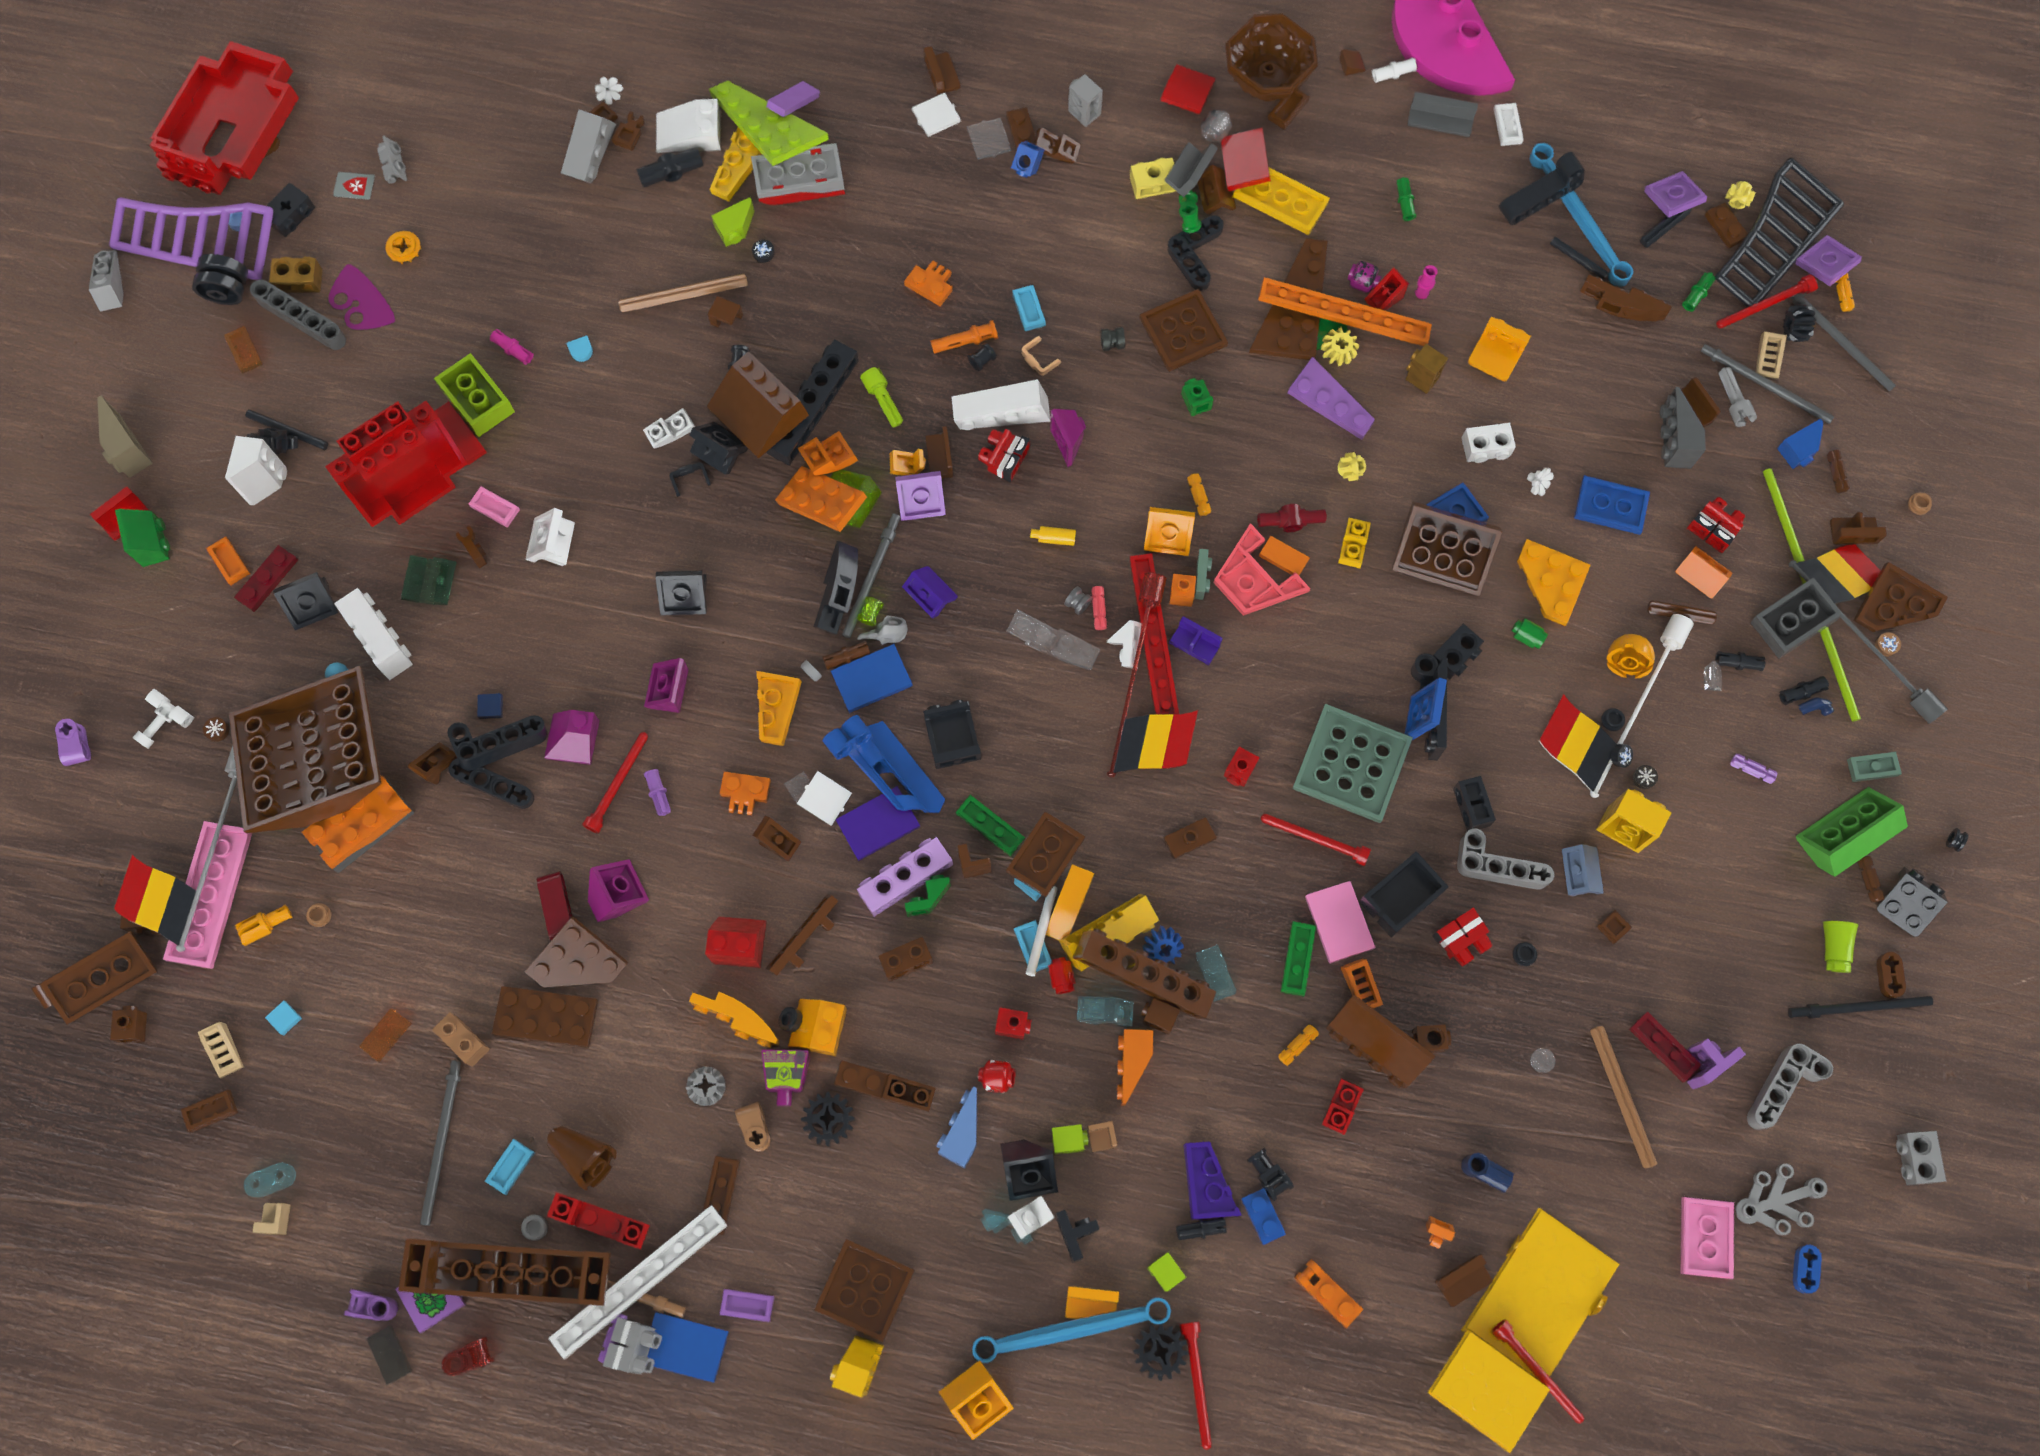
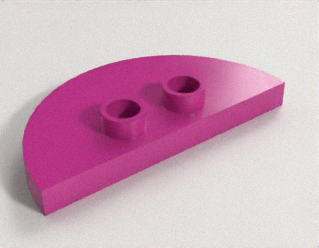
(1450, 46)

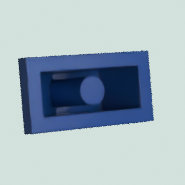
(1802, 445)

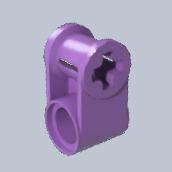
(72, 742)
(366, 1306)

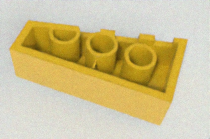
(1120, 923)

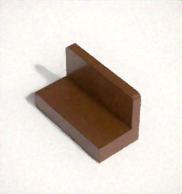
(941, 71)
(1214, 190)
(1701, 402)
(939, 454)
(972, 868)
(1464, 1280)

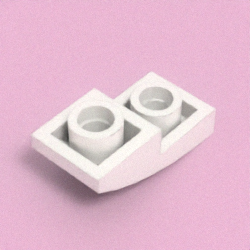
(669, 430)

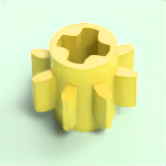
(1740, 195)
(1351, 466)

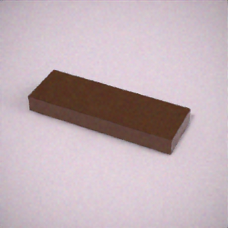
(722, 1186)

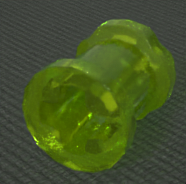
(870, 611)

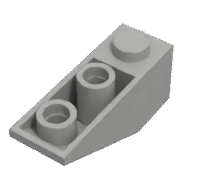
(106, 281)

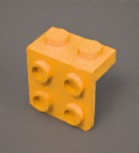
(1499, 349)

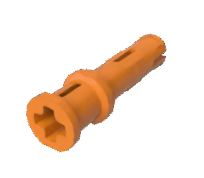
(974, 335)

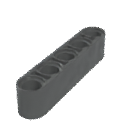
(291, 307)

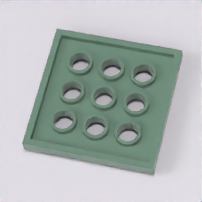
(1345, 748)

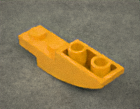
(744, 1022)

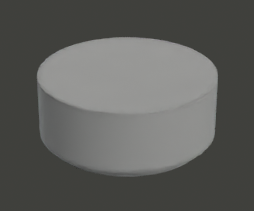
(810, 671)
(534, 1227)

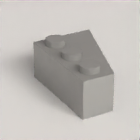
(587, 146)

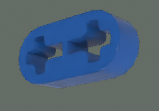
(1813, 1270)

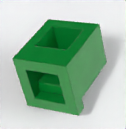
(1196, 402)

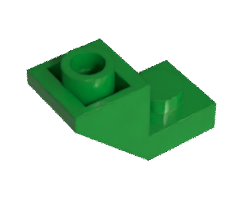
(936, 889)

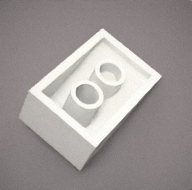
(689, 127)

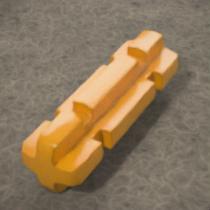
(1845, 293)
(1199, 494)
(1298, 1045)

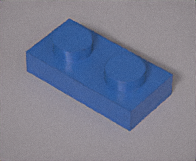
(1263, 1216)

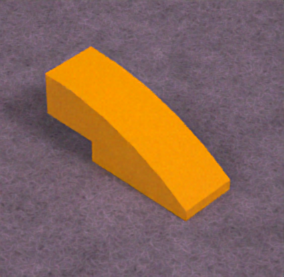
(1069, 903)

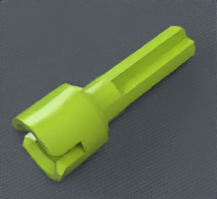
(876, 385)

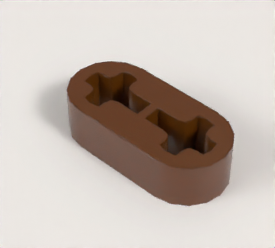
(1891, 975)

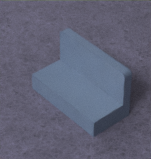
(1582, 870)

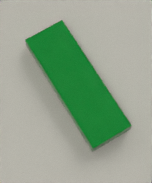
(990, 825)
(1298, 958)

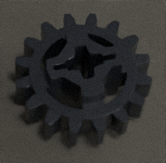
(276, 439)
(839, 1119)
(1171, 1347)

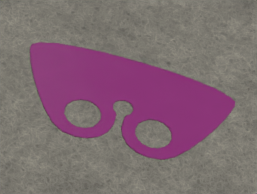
(372, 304)

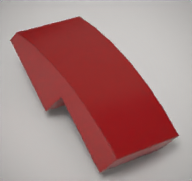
(1342, 1106)

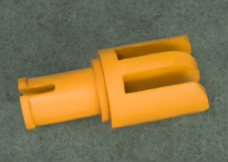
(261, 924)

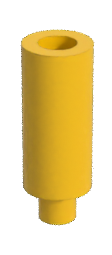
(1054, 535)

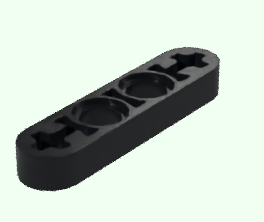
(489, 786)

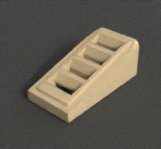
(1766, 337)
(208, 1043)

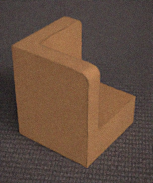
(1102, 1136)

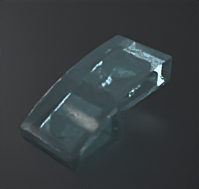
(1215, 972)

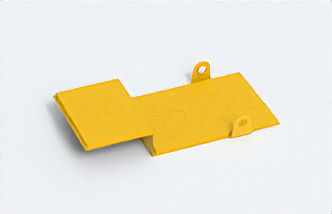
(1545, 1294)

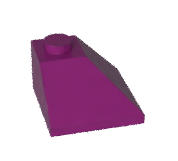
(1067, 432)
(572, 737)
(614, 890)

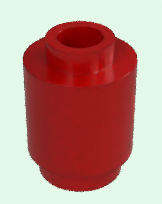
(1061, 975)

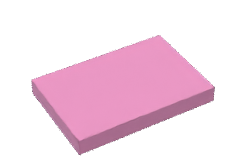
(1340, 922)
(1707, 1238)

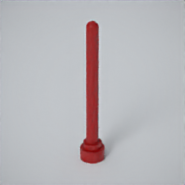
(1806, 285)
(595, 820)
(1359, 854)
(1504, 1332)
(1191, 1333)

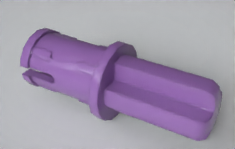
(657, 792)

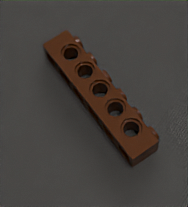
(1089, 953)

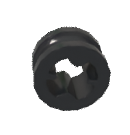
(1957, 839)

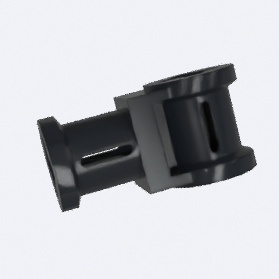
(1270, 1175)

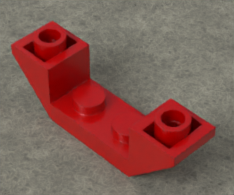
(598, 1220)

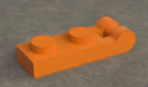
(1329, 1294)

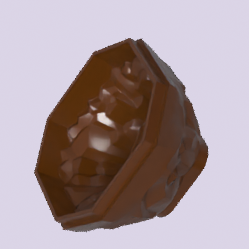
(1271, 56)

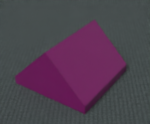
(667, 685)

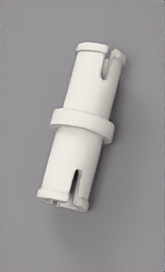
(1394, 69)

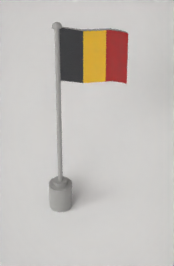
(162, 900)

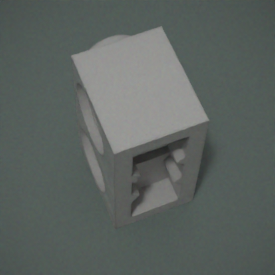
(1085, 100)
(1928, 1157)

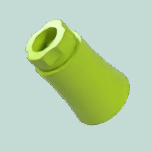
(1839, 945)

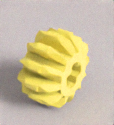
(1339, 346)

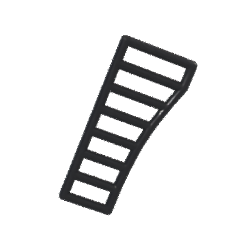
(1765, 215)

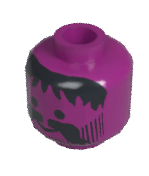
(1364, 276)

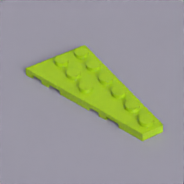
(772, 134)

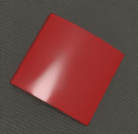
(1188, 89)

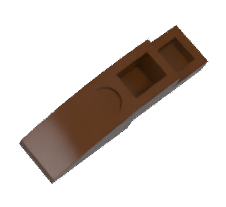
(1631, 305)
(884, 1086)

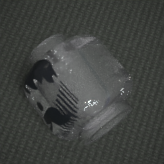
(1216, 125)

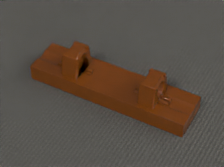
(816, 918)

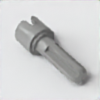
(1739, 406)

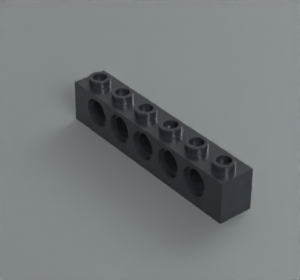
(833, 354)

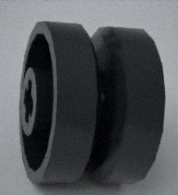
(220, 279)

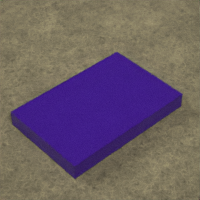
(876, 825)

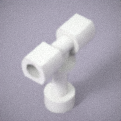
(165, 712)

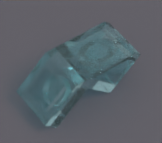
(1105, 1010)
(998, 1221)

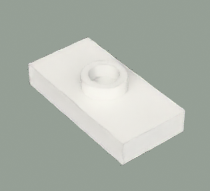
(1508, 124)

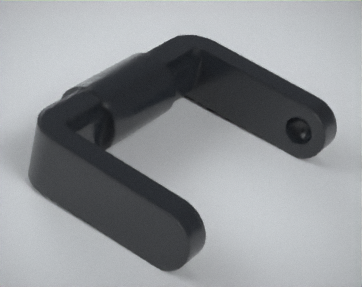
(685, 470)

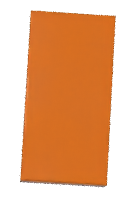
(1284, 556)
(228, 561)

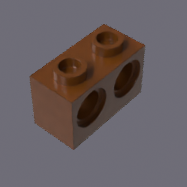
(905, 959)

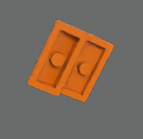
(828, 455)

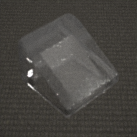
(1713, 677)

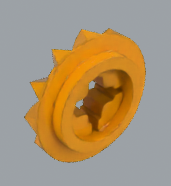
(397, 241)

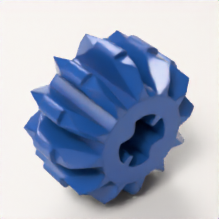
(1166, 937)

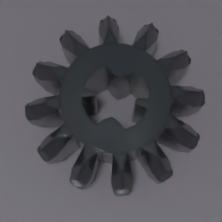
(1799, 323)

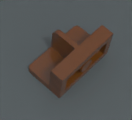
(1856, 530)

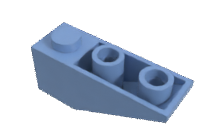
(962, 1137)

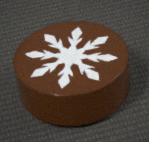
(216, 729)

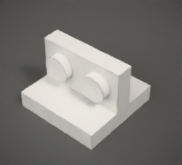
(550, 538)

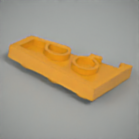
(776, 705)

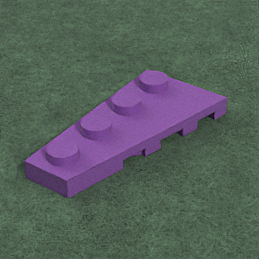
(1326, 396)

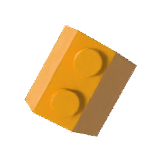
(819, 1027)
(975, 1400)

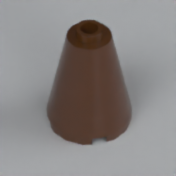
(581, 1156)

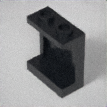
(952, 734)

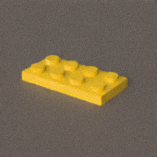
(1285, 201)

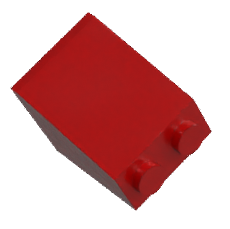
(736, 942)

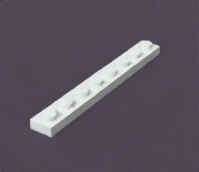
(638, 1282)

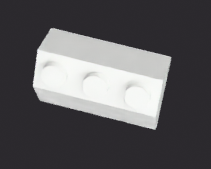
(254, 469)

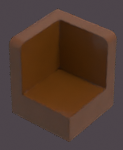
(724, 311)

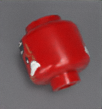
(997, 1076)

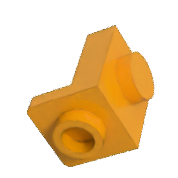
(906, 463)

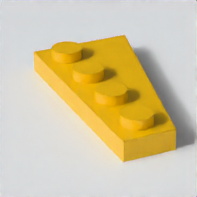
(735, 167)

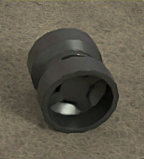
(1112, 338)

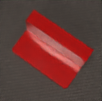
(106, 514)

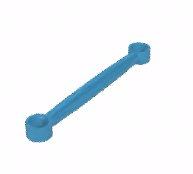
(1584, 220)
(1071, 1329)

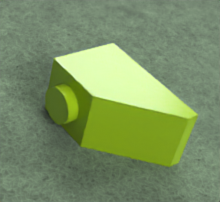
(734, 221)

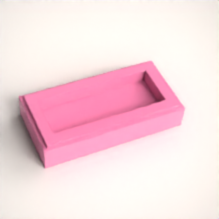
(494, 506)

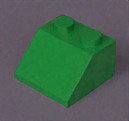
(143, 536)

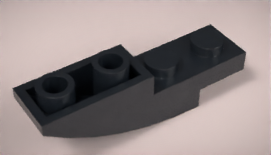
(839, 589)

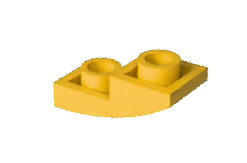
(1354, 543)

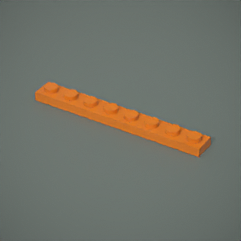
(1344, 312)

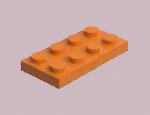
(821, 498)

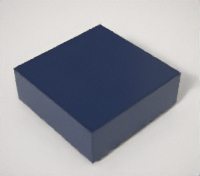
(490, 706)

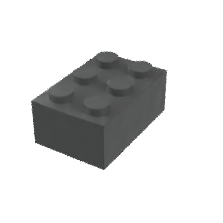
(1796, 618)

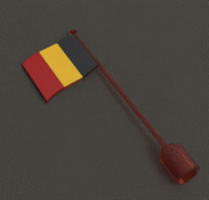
(1151, 739)

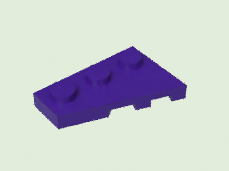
(1206, 1185)

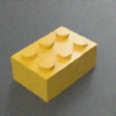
(1634, 820)

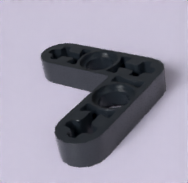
(1188, 247)

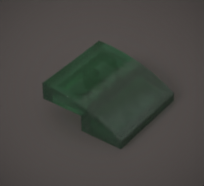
(428, 580)

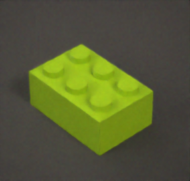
(474, 395)

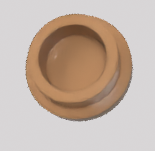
(1920, 503)
(318, 915)

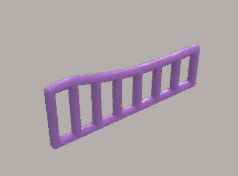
(182, 213)

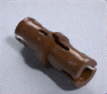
(846, 655)

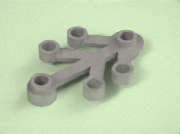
(1777, 1201)

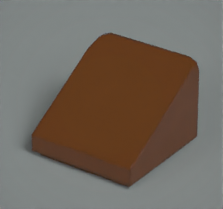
(1351, 62)

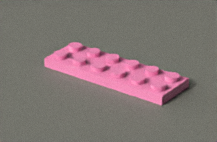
(216, 895)

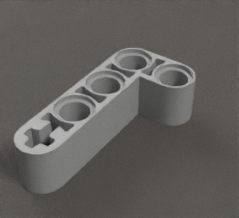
(1504, 864)
(1783, 1089)

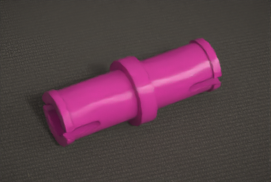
(1426, 282)
(511, 346)

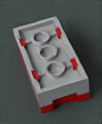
(800, 178)

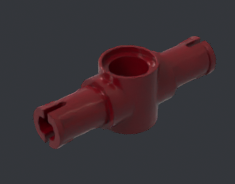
(1291, 518)

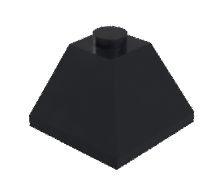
(1028, 1169)

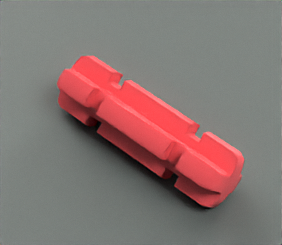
(1099, 608)

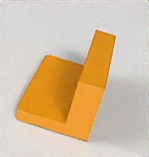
(1089, 1302)

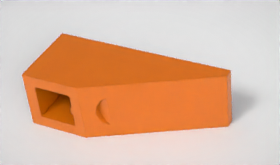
(1136, 1054)

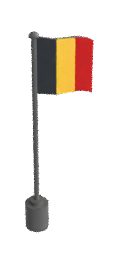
(1850, 574)

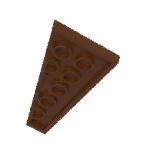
(1288, 331)

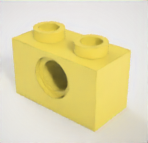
(1147, 186)

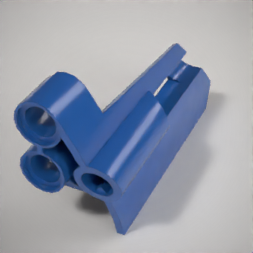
(879, 752)

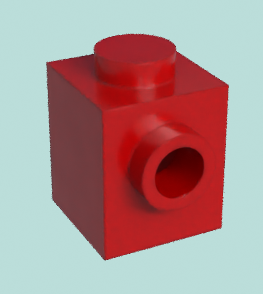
(1241, 767)
(1012, 1023)

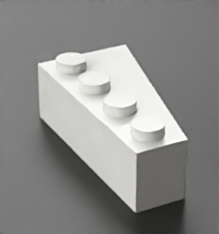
(1002, 406)
(373, 634)

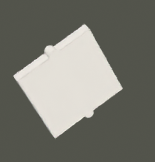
(936, 114)
(824, 798)

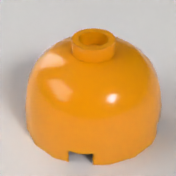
(1631, 656)

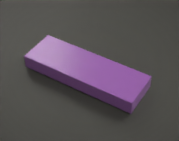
(793, 99)

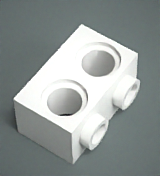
(1487, 437)

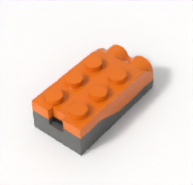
(353, 832)

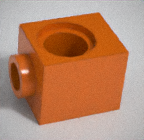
(1182, 590)

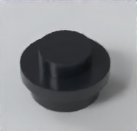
(1613, 719)
(1524, 954)

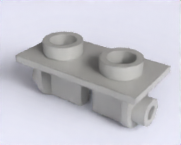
(390, 152)

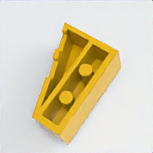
(857, 1367)

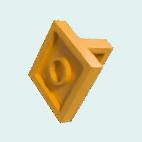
(1169, 531)

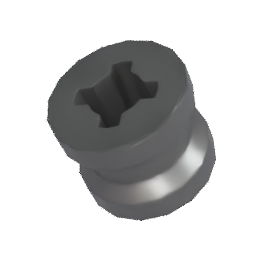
(1078, 600)

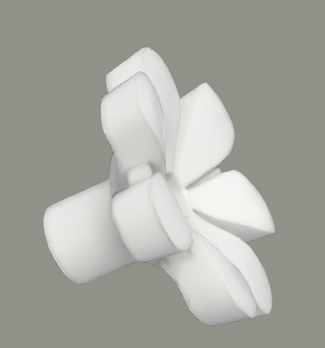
(608, 89)
(1540, 481)

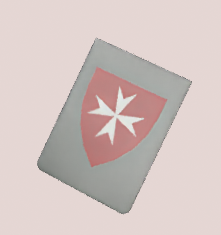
(353, 185)

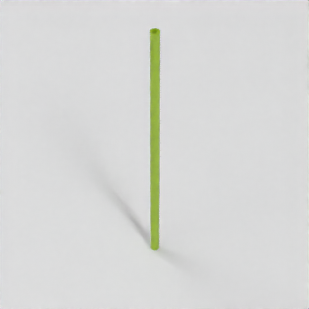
(1825, 634)

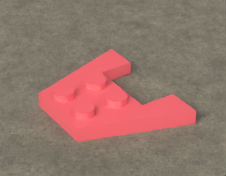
(1248, 583)

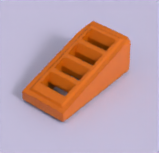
(1366, 972)

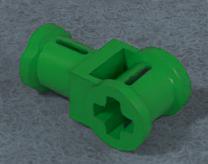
(1189, 212)

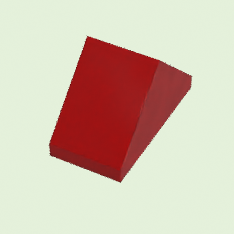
(1388, 291)

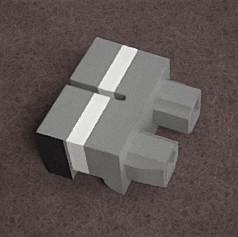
(634, 1356)

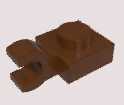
(475, 551)

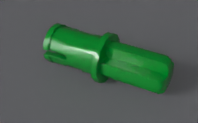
(1406, 199)
(1698, 291)

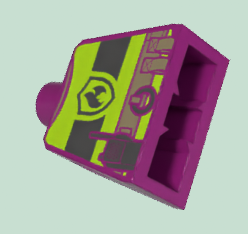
(785, 1072)

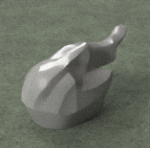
(890, 630)

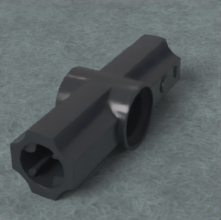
(670, 167)

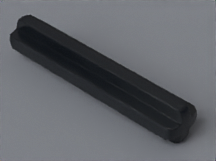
(1662, 228)

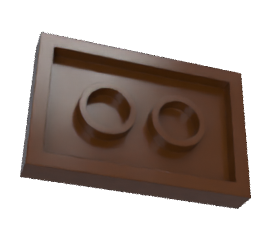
(1045, 854)

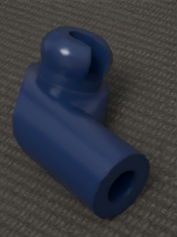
(1816, 703)

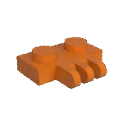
(930, 282)
(744, 791)

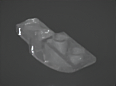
(1052, 641)

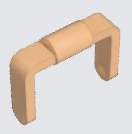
(1033, 363)

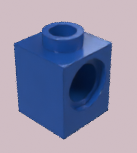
(1033, 152)

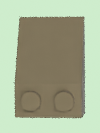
(119, 442)

